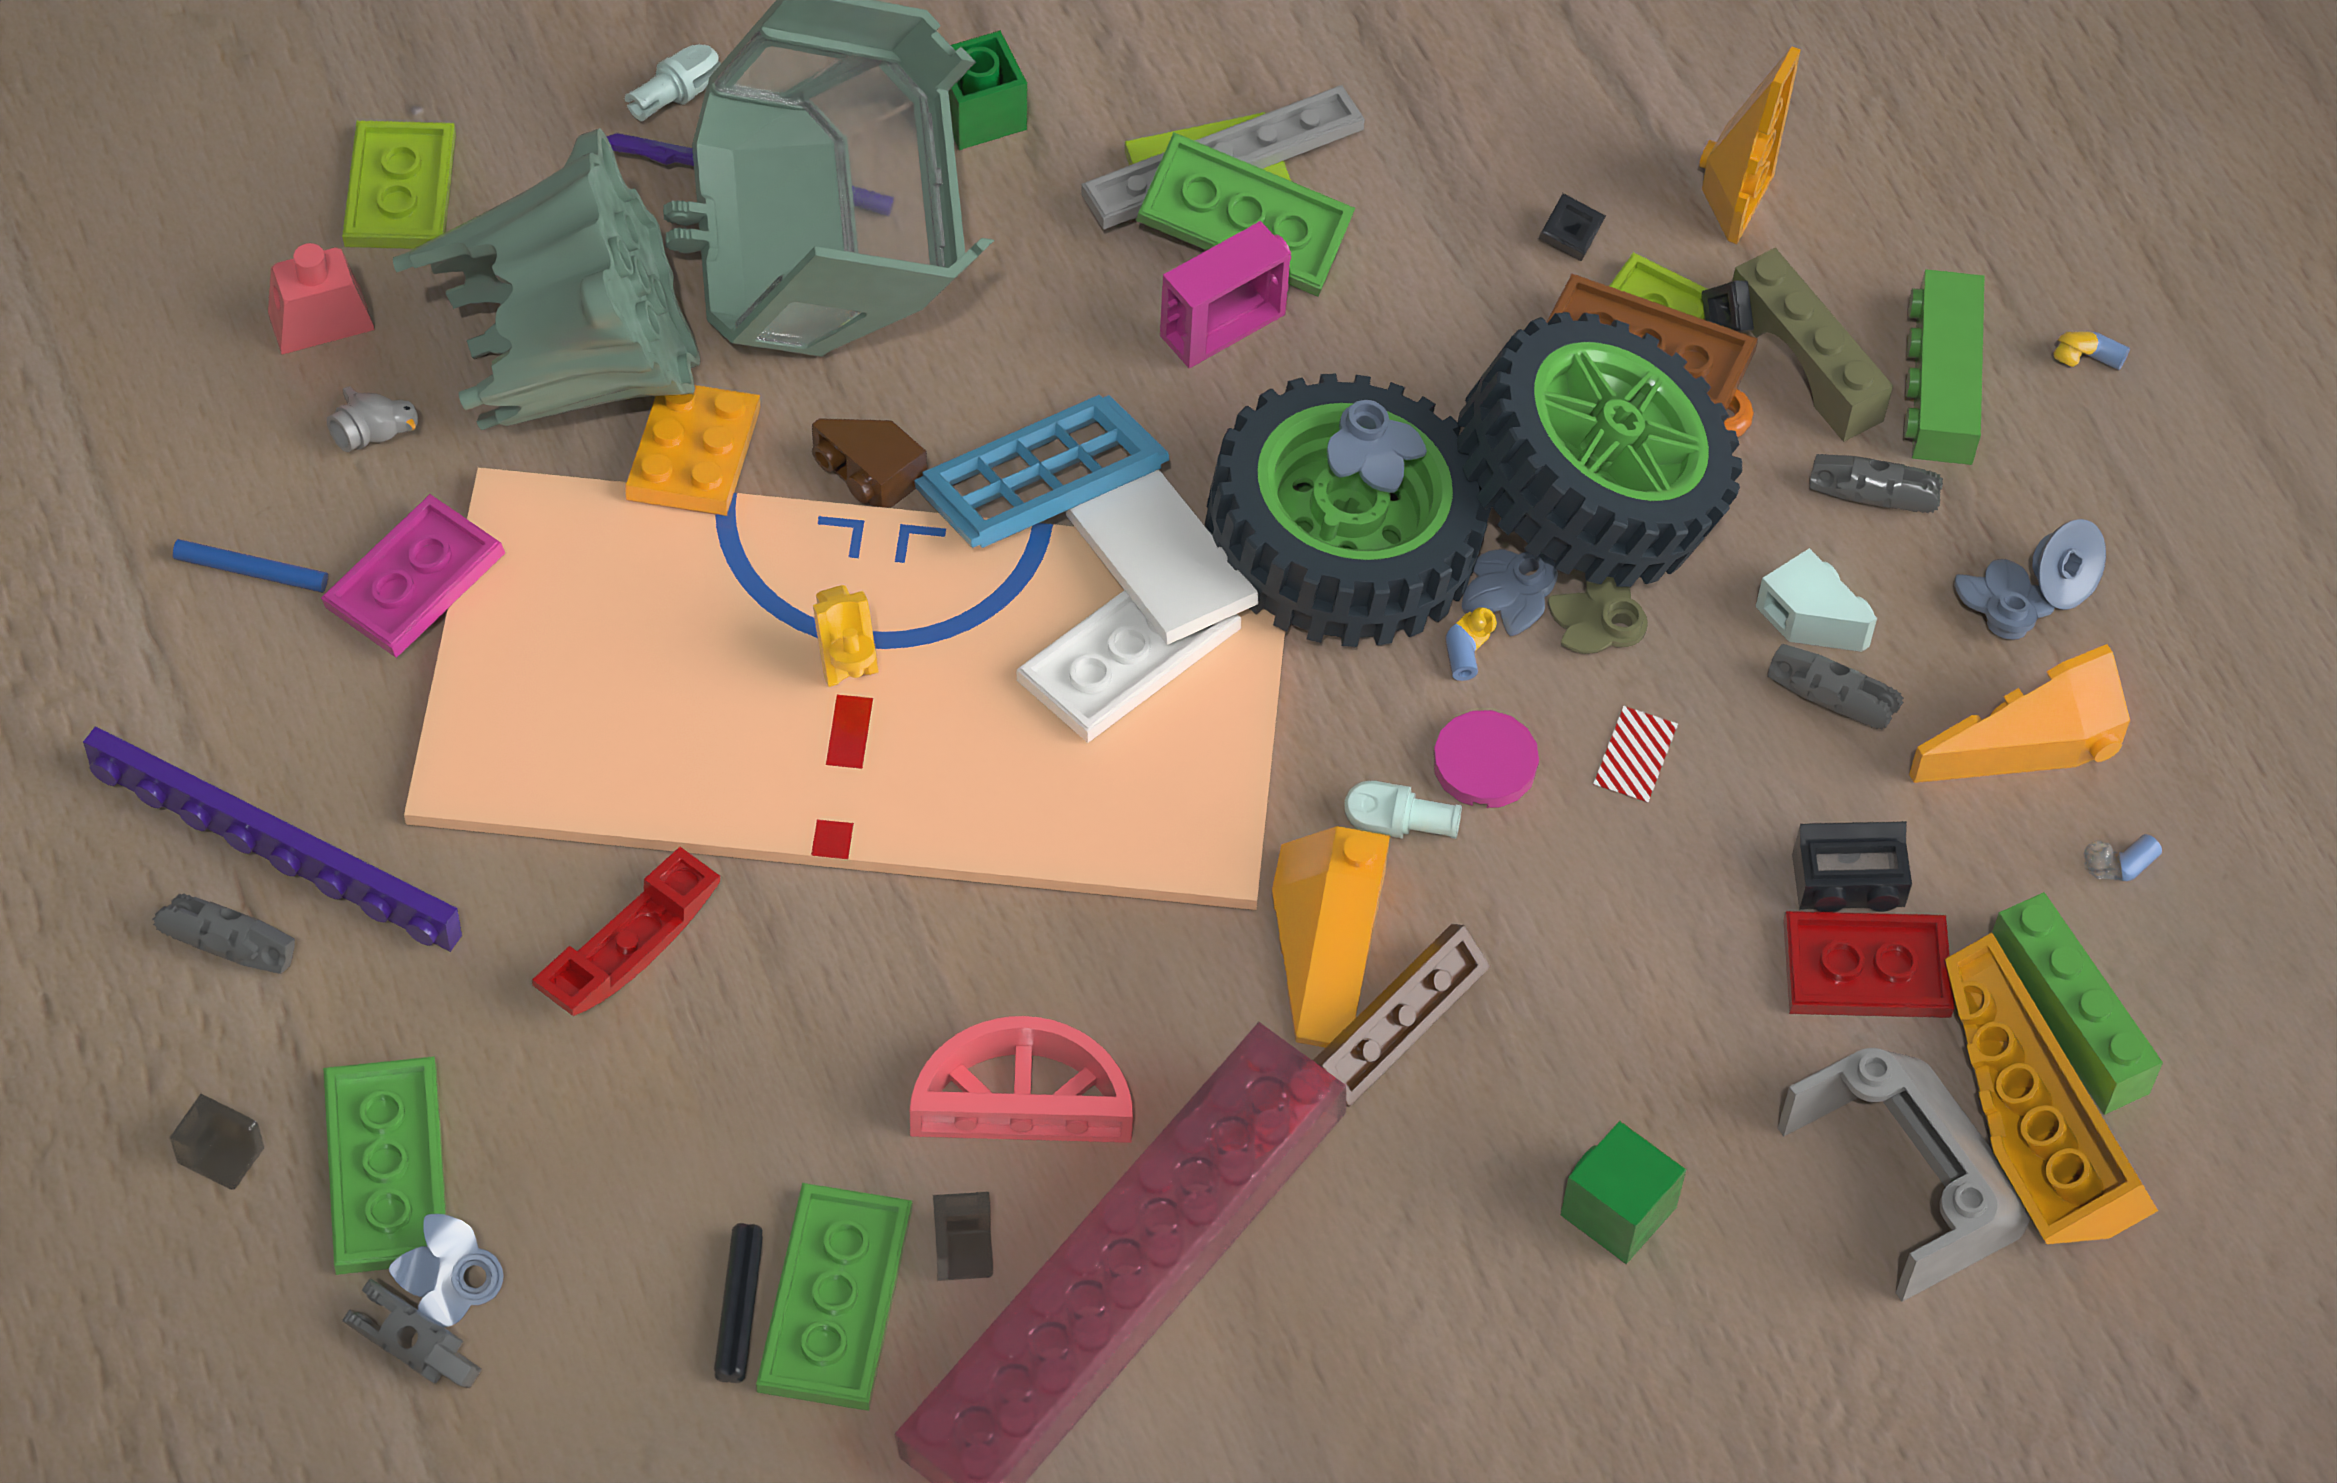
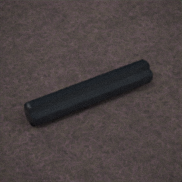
(738, 1303)

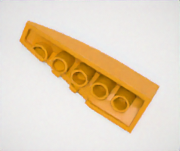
(2038, 1108)

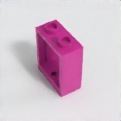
(1225, 294)

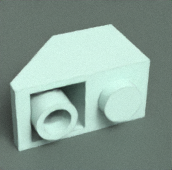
(1814, 606)

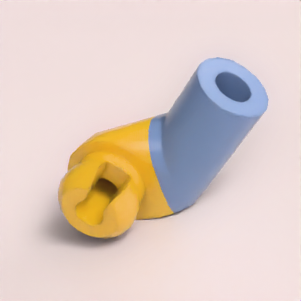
(2093, 345)
(1466, 638)

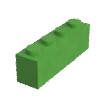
(1946, 368)
(2077, 1004)

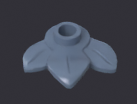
(1373, 451)
(1506, 588)
(2005, 598)
(439, 1269)

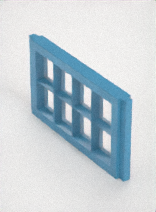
(960, 510)

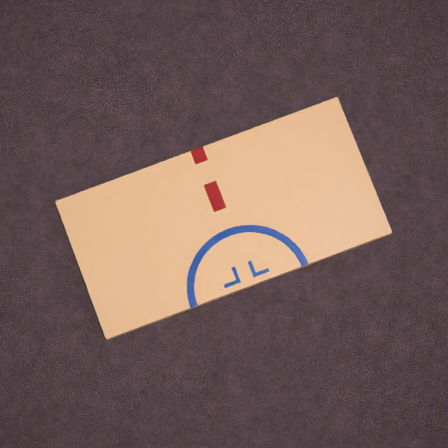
(670, 692)

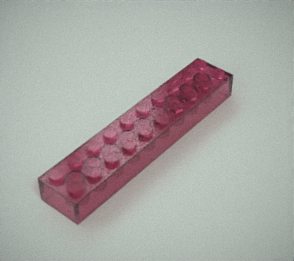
(1125, 1267)

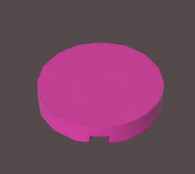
(1485, 758)

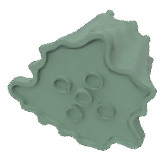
(579, 293)

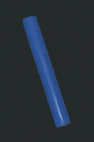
(250, 565)

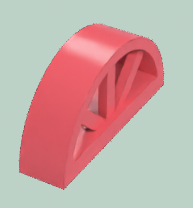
(1022, 1114)

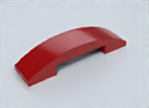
(632, 938)

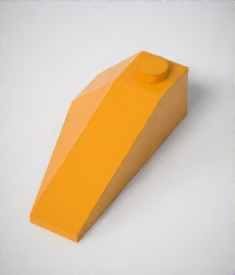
(1748, 149)
(2054, 727)
(1326, 918)

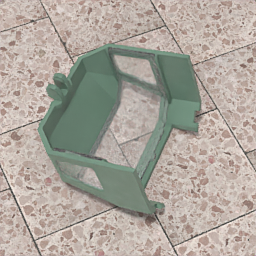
(826, 176)

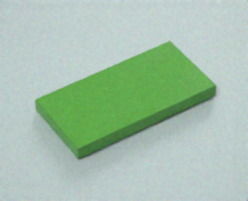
(1214, 196)
(382, 1159)
(834, 1297)

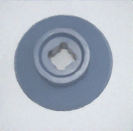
(2070, 563)

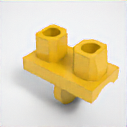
(844, 634)

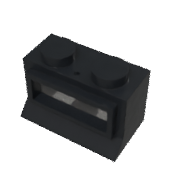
(1852, 866)

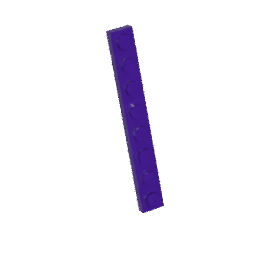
(281, 843)

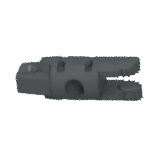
(1876, 482)
(1835, 686)
(226, 933)
(435, 1348)

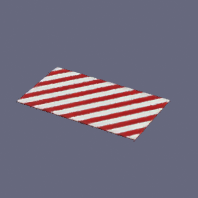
(1635, 754)

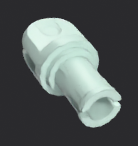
(675, 80)
(1395, 810)

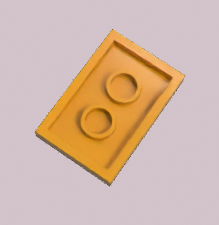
(694, 449)

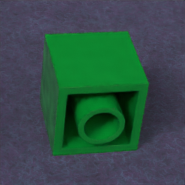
(990, 95)
(1622, 1191)

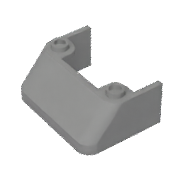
(1978, 1194)

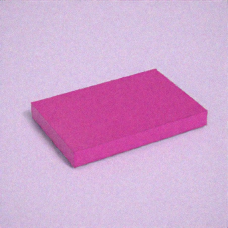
(413, 575)

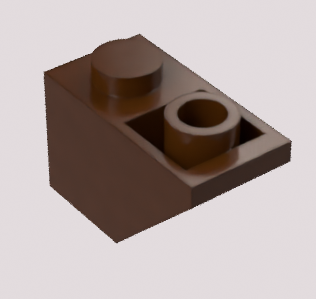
(869, 456)

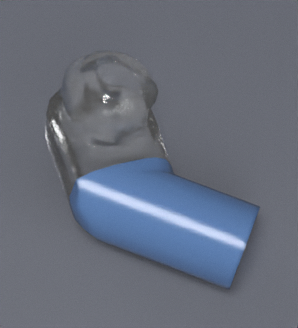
(2121, 866)

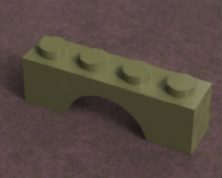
(1843, 379)

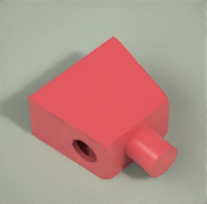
(315, 299)

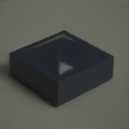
(1572, 227)
(1729, 306)

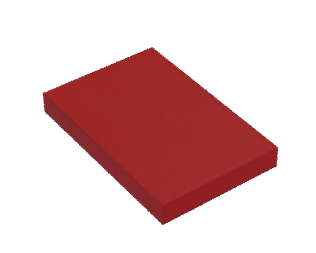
(1867, 964)

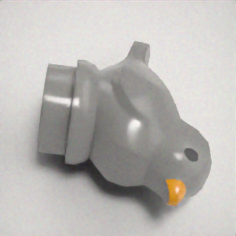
(369, 419)

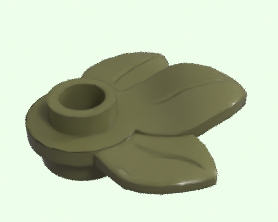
(1593, 616)

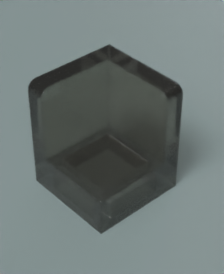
(217, 1142)
(962, 1236)

